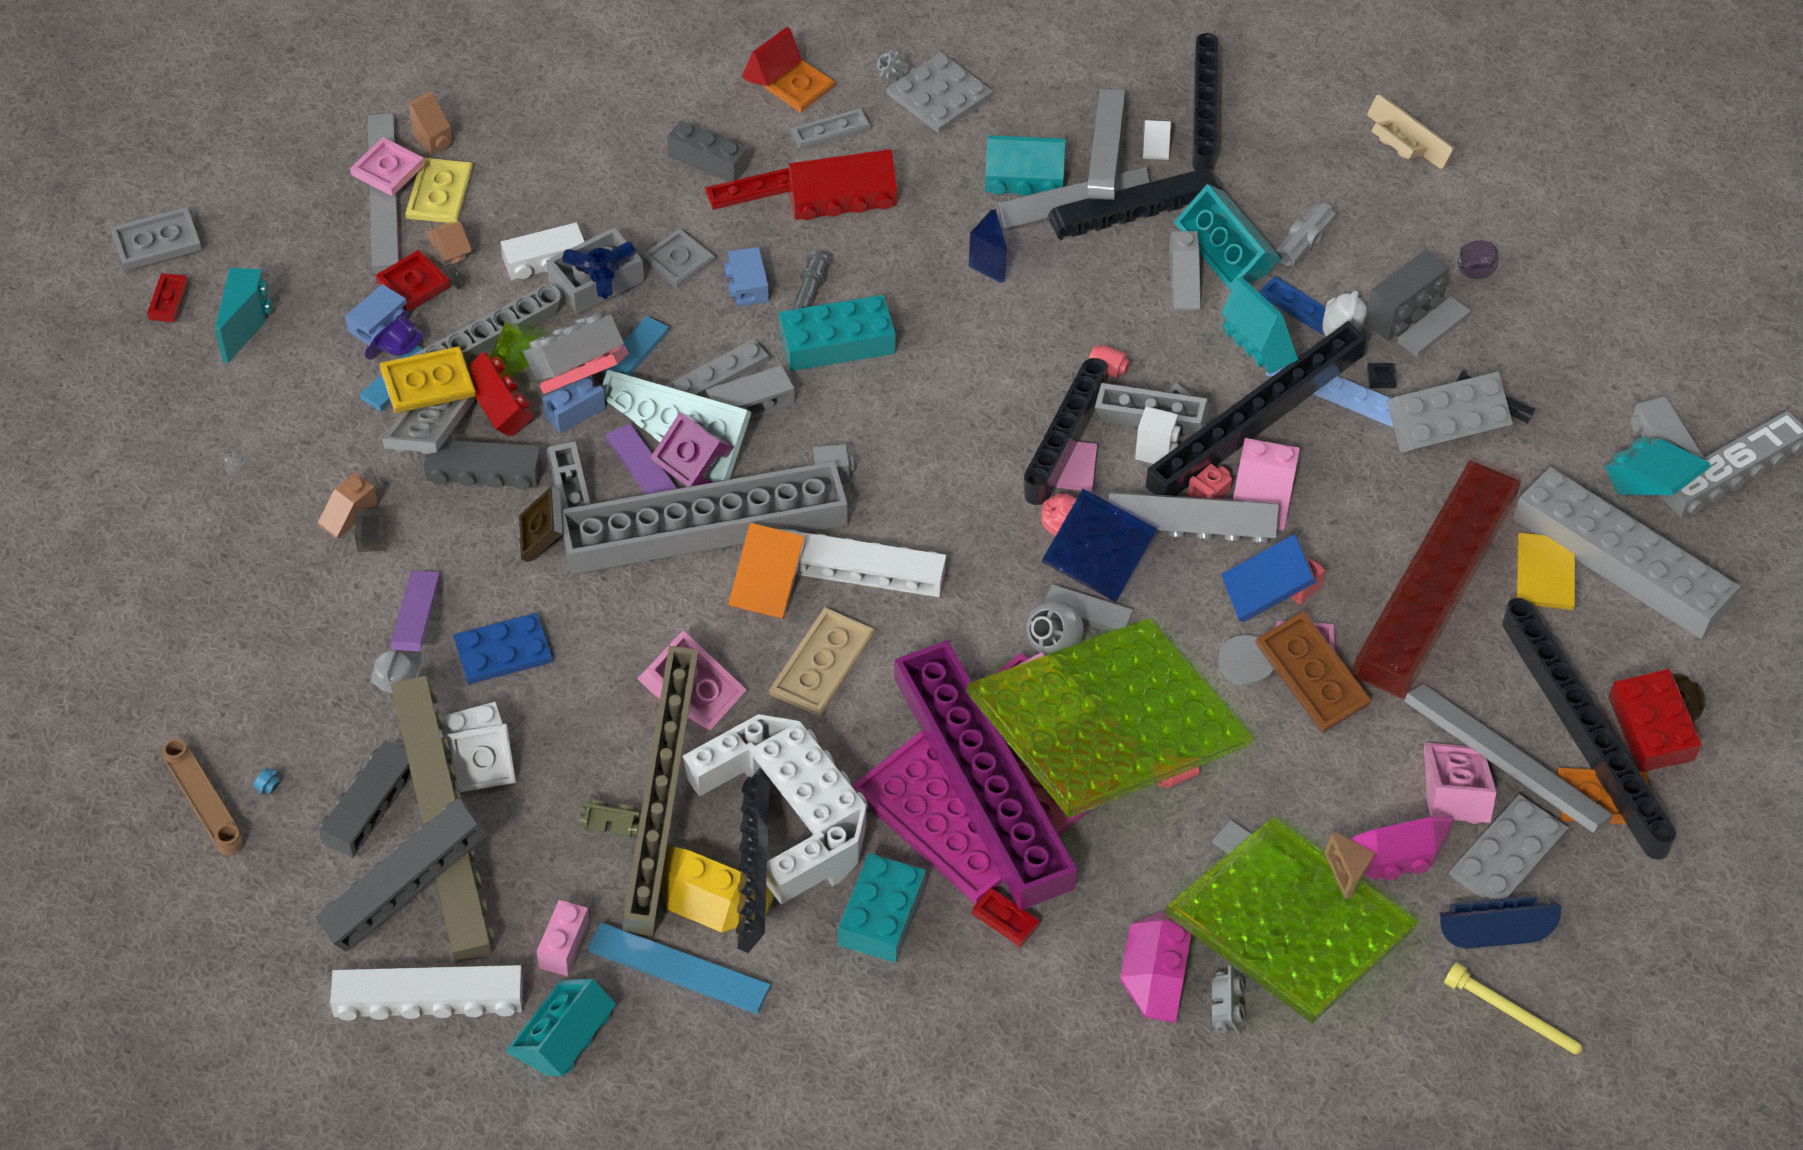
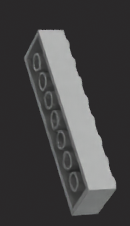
(1627, 553)

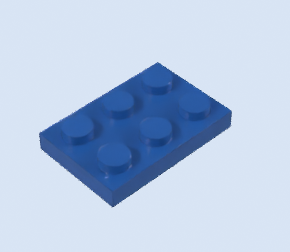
(502, 648)

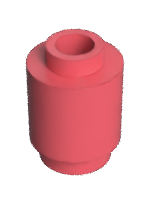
(1115, 360)

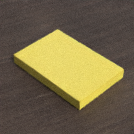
(439, 190)

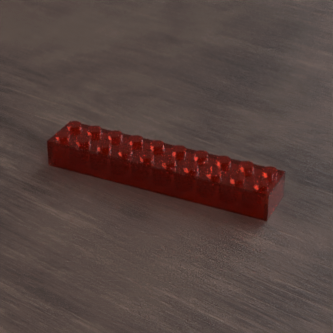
(1436, 580)

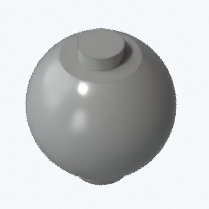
(1053, 627)

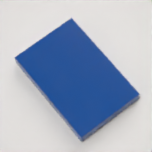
(1268, 578)

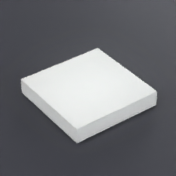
(481, 757)

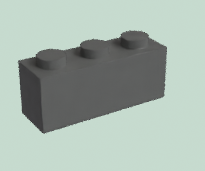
(707, 151)

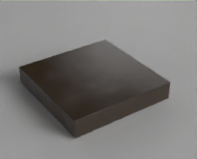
(540, 524)

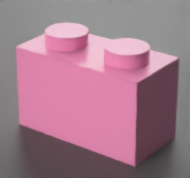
(563, 938)

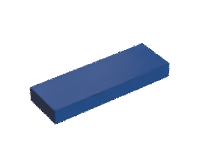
(1294, 303)

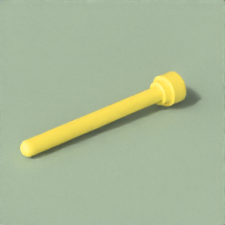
(1461, 979)

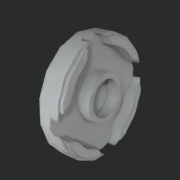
(1244, 662)

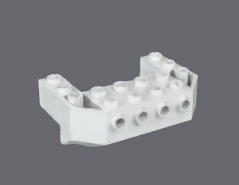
(809, 784)

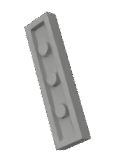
(722, 369)

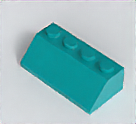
(1227, 237)
(1257, 328)

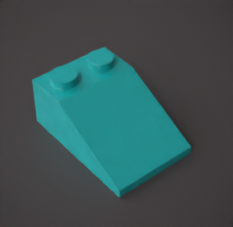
(241, 310)
(1654, 468)

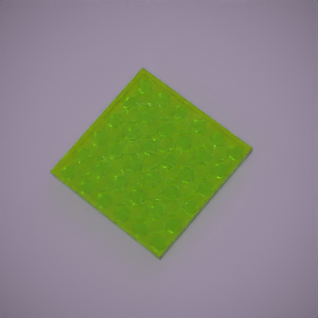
(1286, 921)

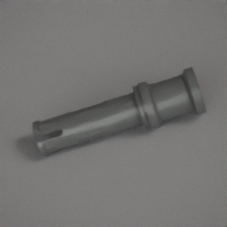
(811, 278)

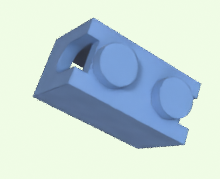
(747, 277)
(374, 313)
(573, 404)

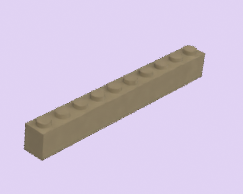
(434, 790)
(660, 791)

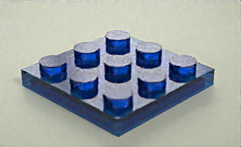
(1099, 545)

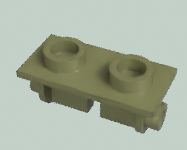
(599, 814)

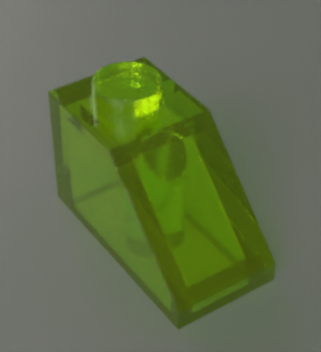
(510, 346)

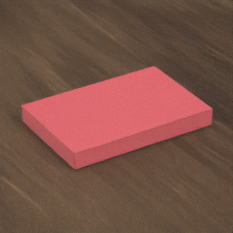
(591, 367)

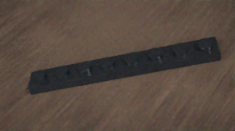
(753, 861)

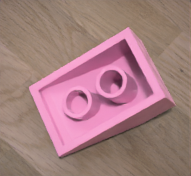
(1267, 475)
(713, 686)
(1458, 783)

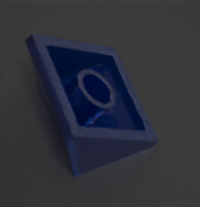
(988, 248)

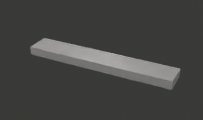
(1038, 205)

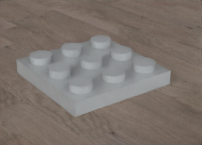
(939, 92)

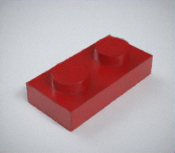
(167, 297)
(1005, 917)

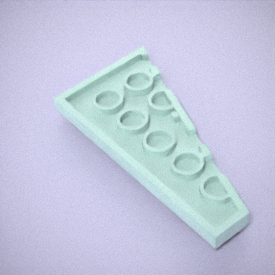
(657, 406)

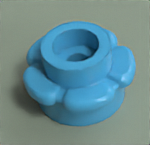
(267, 781)

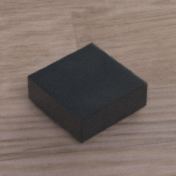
(1381, 375)

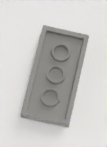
(426, 427)
(1508, 850)

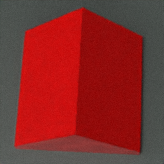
(772, 59)

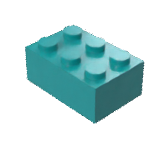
(881, 907)

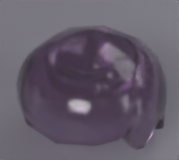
(1478, 259)

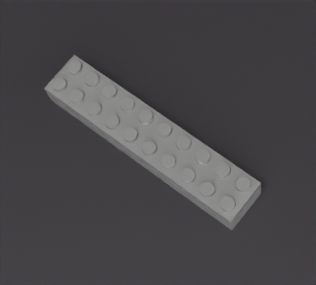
(701, 517)

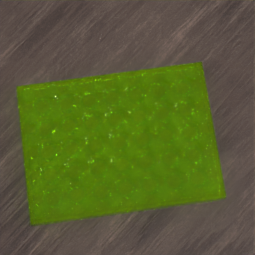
(1108, 716)

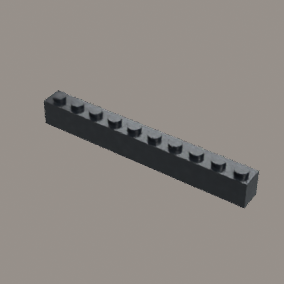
(1257, 410)

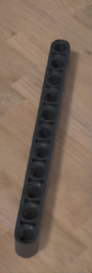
(1589, 729)

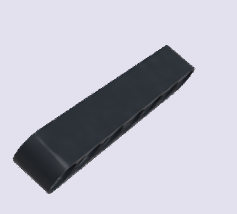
(1205, 102)
(1130, 203)
(1064, 432)

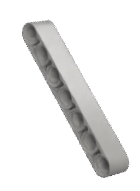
(1107, 144)
(489, 326)

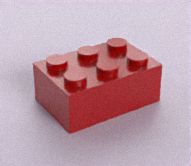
(1654, 720)

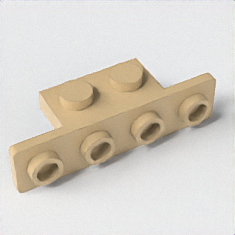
(1407, 134)

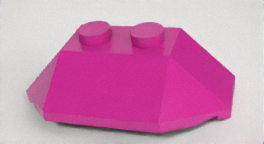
(1405, 846)
(1156, 965)

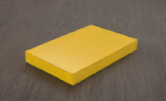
(427, 379)
(1545, 572)

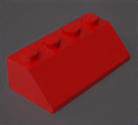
(842, 184)

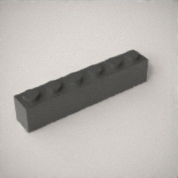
(401, 875)

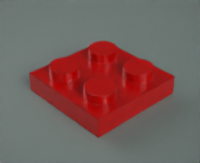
(414, 279)

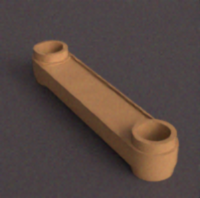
(202, 797)

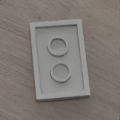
(155, 238)

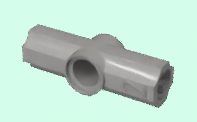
(1305, 234)

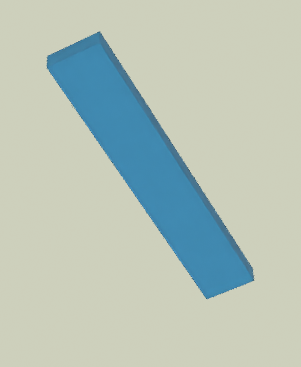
(679, 968)

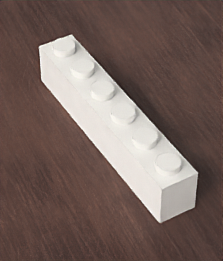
(871, 564)
(426, 992)

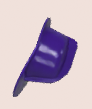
(396, 338)

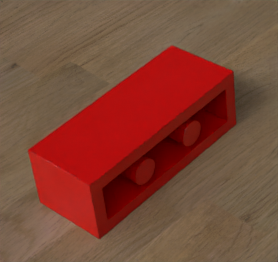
(499, 394)

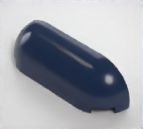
(1499, 922)

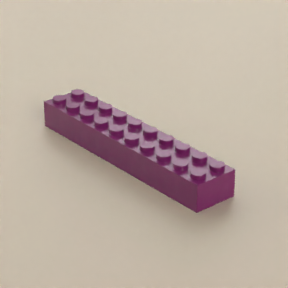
(985, 776)

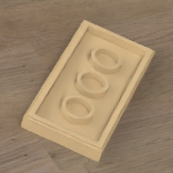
(822, 662)

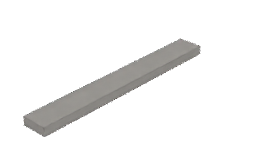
(382, 205)
(1508, 758)

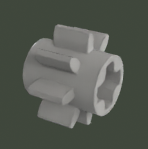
(892, 66)

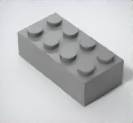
(1449, 412)

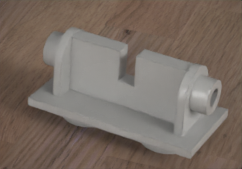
(1230, 1012)

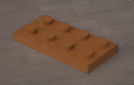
(1313, 672)

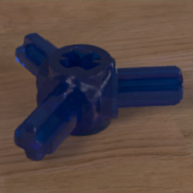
(600, 264)

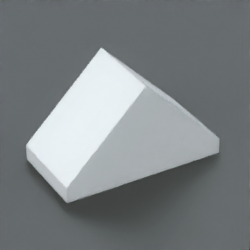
(1156, 139)

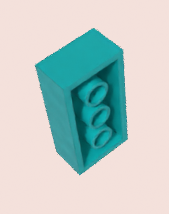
(836, 332)

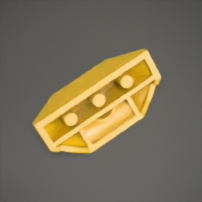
(702, 889)

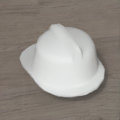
(1343, 309)

